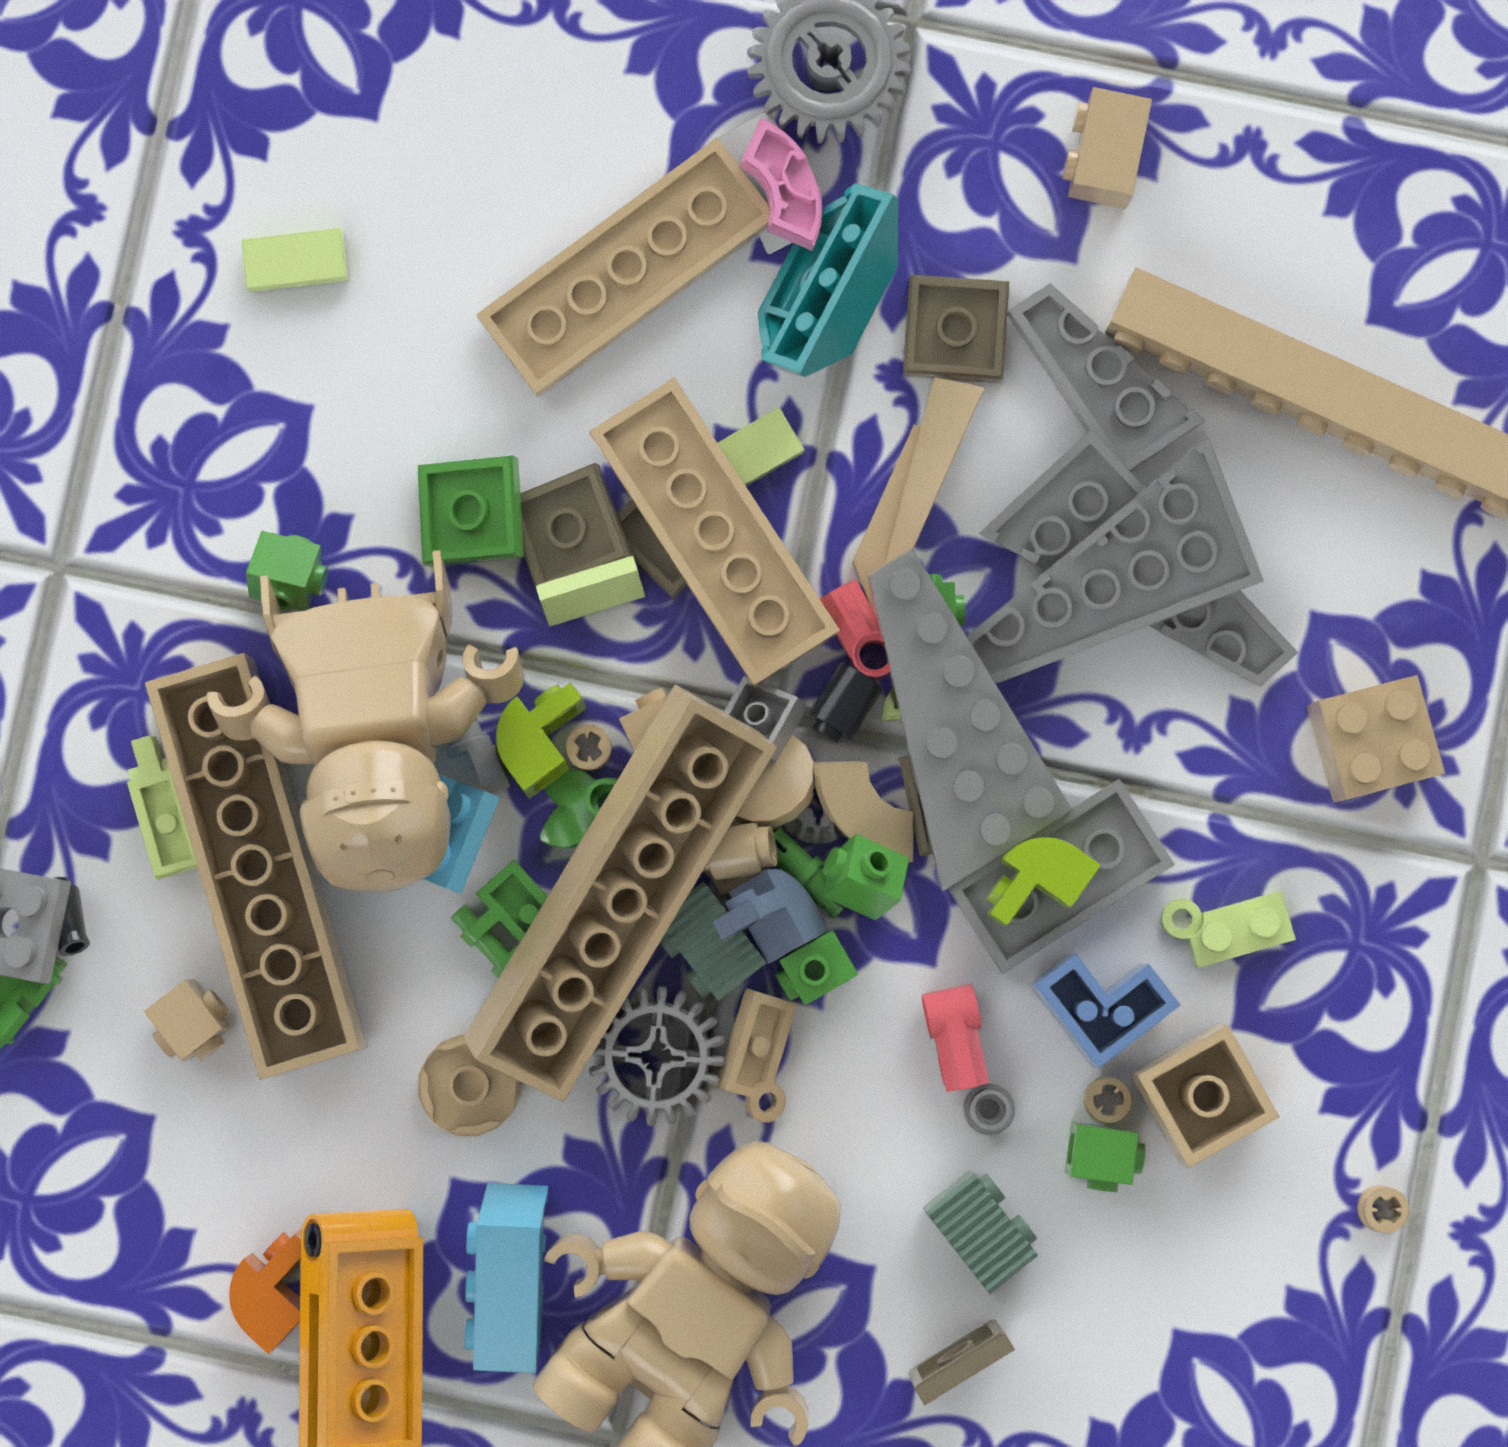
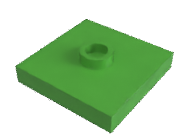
(471, 510)

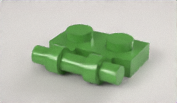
(512, 900)

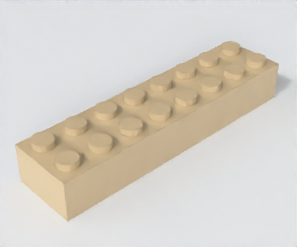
(256, 875)
(618, 894)

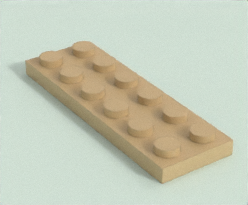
(626, 267)
(714, 532)

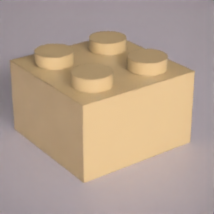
(1375, 738)
(1204, 1095)

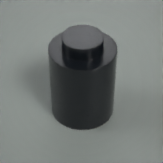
(844, 703)

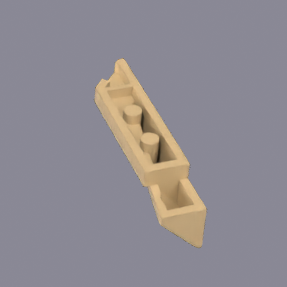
(917, 477)

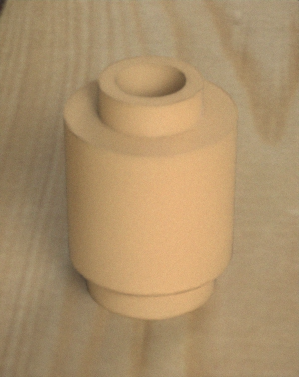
(743, 852)

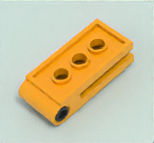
(361, 1330)

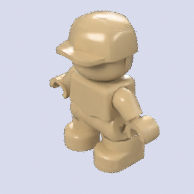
(370, 726)
(697, 1310)

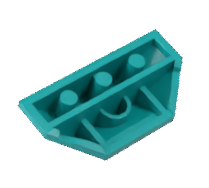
(830, 293)

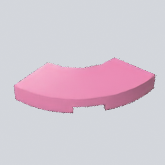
(788, 183)

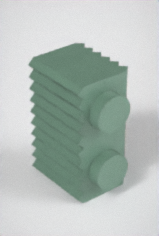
(715, 962)
(981, 1230)

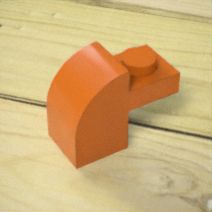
(260, 1298)

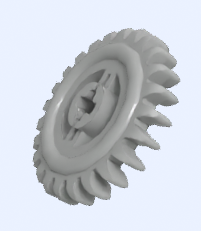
(859, 97)

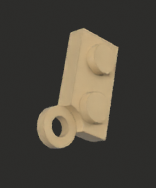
(757, 1052)

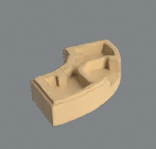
(857, 808)

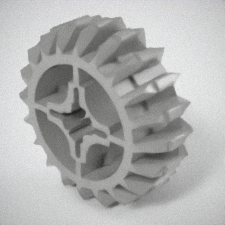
(700, 1059)

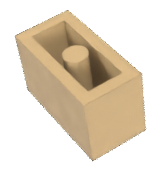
(1108, 147)

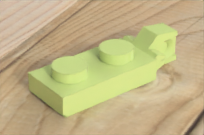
(159, 811)

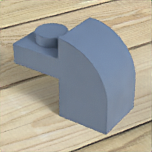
(775, 912)

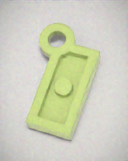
(1231, 928)

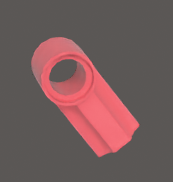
(856, 624)
(954, 1024)

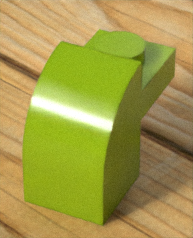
(524, 737)
(1041, 863)

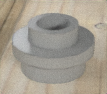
(1001, 1120)

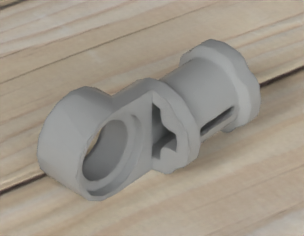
(484, 756)

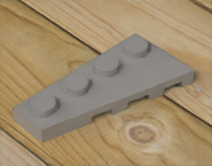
(1101, 380)

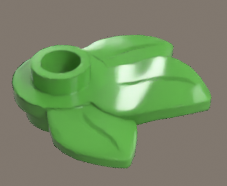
(578, 804)

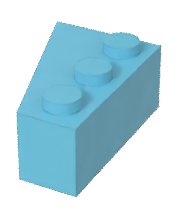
(507, 1278)

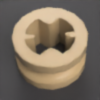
(573, 749)
(1118, 1111)
(1400, 1209)

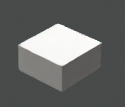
(767, 711)

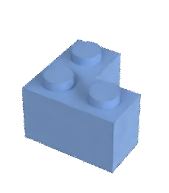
(1102, 1020)

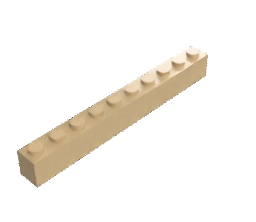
(1313, 388)

